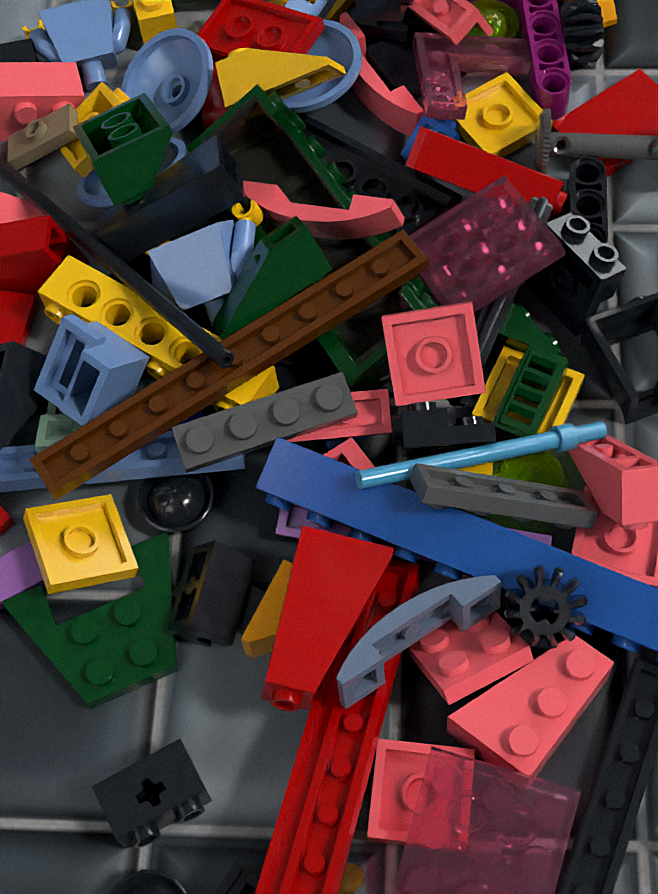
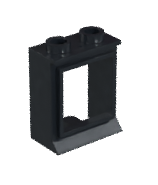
(614, 326)

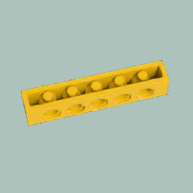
(78, 285)

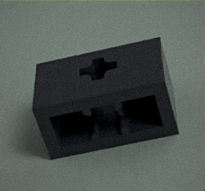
(127, 798)

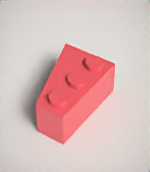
(34, 91)

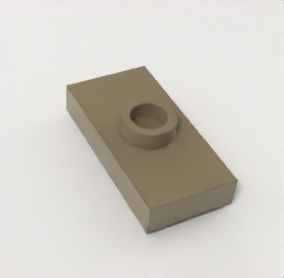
(42, 137)

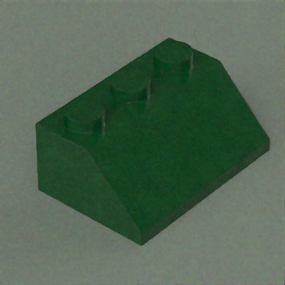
(126, 147)

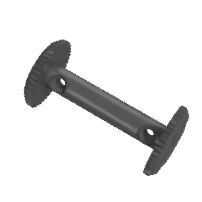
(587, 144)

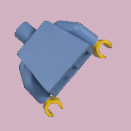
(85, 34)
(205, 262)

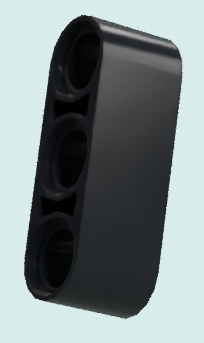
(589, 194)

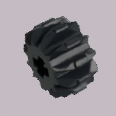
(582, 31)
(545, 622)

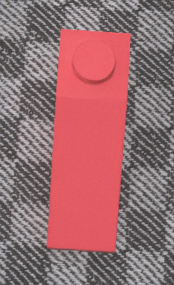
(620, 480)

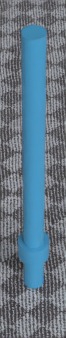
(559, 438)

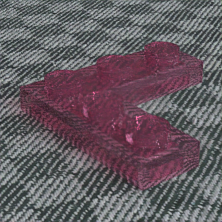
(441, 61)

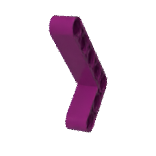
(549, 69)

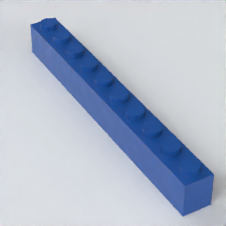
(455, 541)

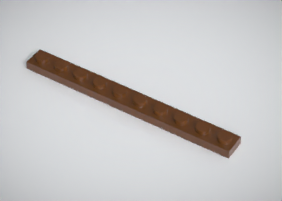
(254, 350)

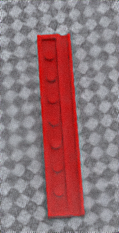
(333, 765)

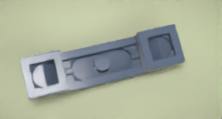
(460, 601)

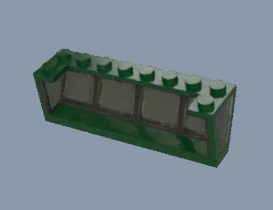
(275, 151)

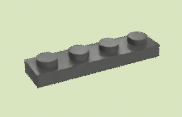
(262, 420)
(503, 496)

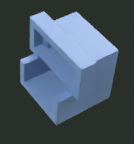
(89, 369)

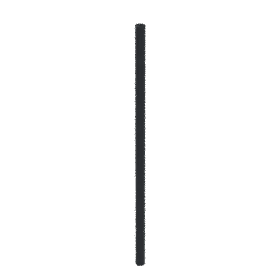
(119, 268)

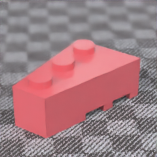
(533, 709)

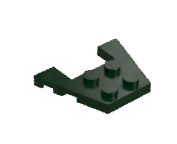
(115, 644)

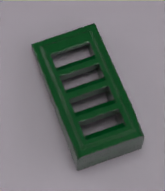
(541, 369)

